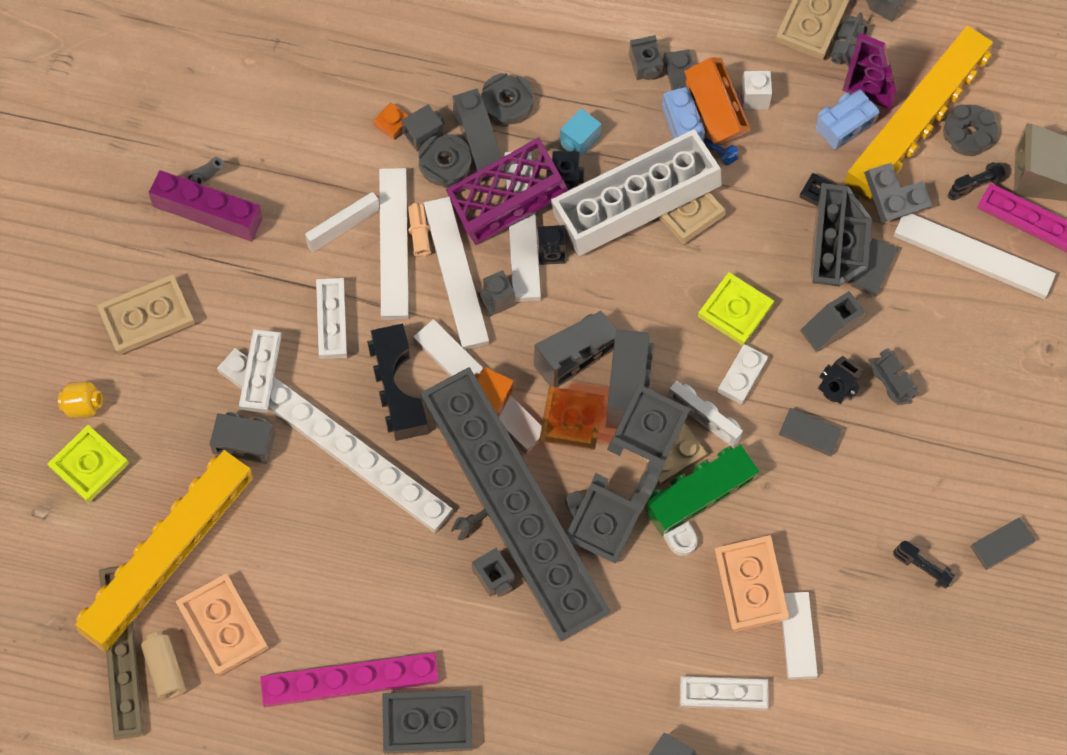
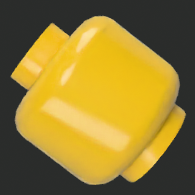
(79, 400)

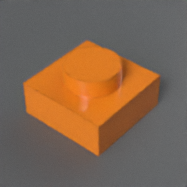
(390, 120)

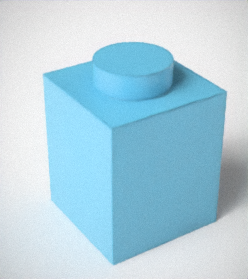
(580, 132)

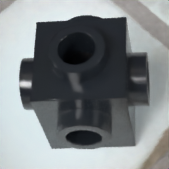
(568, 168)
(840, 380)

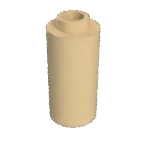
(163, 666)

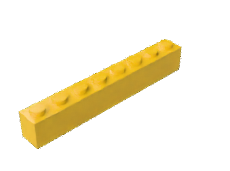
(922, 108)
(163, 551)

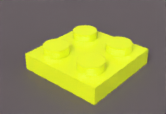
(735, 308)
(88, 464)

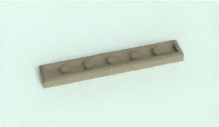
(123, 678)

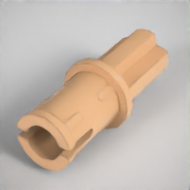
(419, 230)

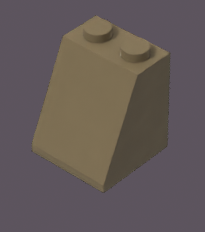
(1041, 164)

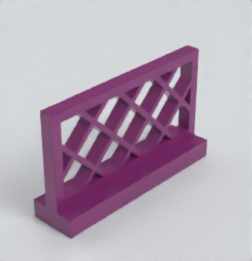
(515, 205)

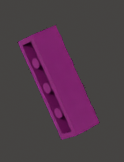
(205, 205)

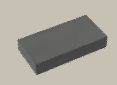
(879, 261)
(810, 432)
(1002, 543)

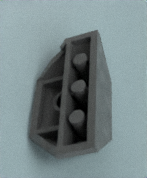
(840, 237)

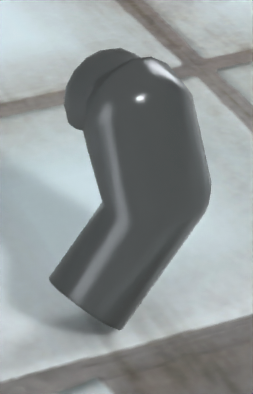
(206, 171)

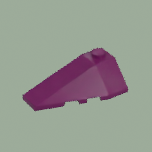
(871, 72)

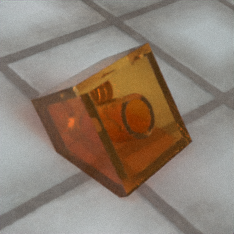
(572, 418)

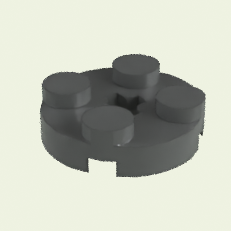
(512, 112)
(974, 116)
(450, 173)

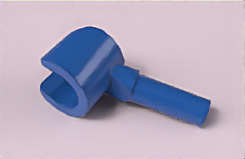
(727, 155)

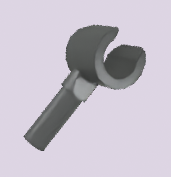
(572, 502)
(465, 524)

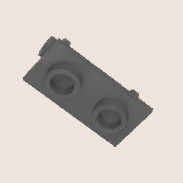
(850, 31)
(899, 388)

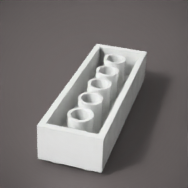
(636, 192)

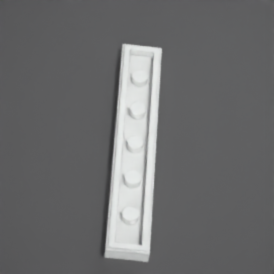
(393, 244)
(524, 246)
(975, 255)
(456, 273)
(454, 358)

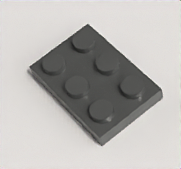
(427, 721)

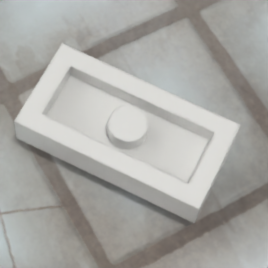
(742, 374)

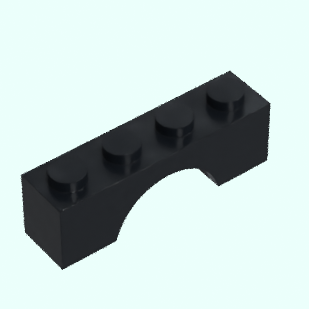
(405, 412)

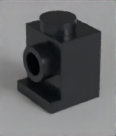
(551, 244)

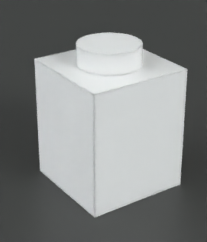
(756, 90)

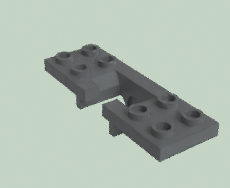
(649, 431)

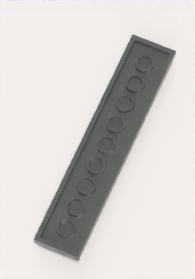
(515, 504)

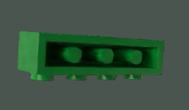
(700, 489)

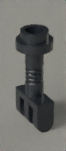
(962, 185)
(909, 554)

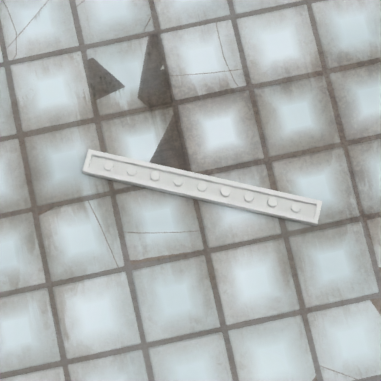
(345, 448)

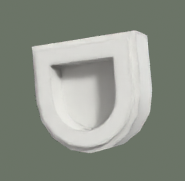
(681, 540)

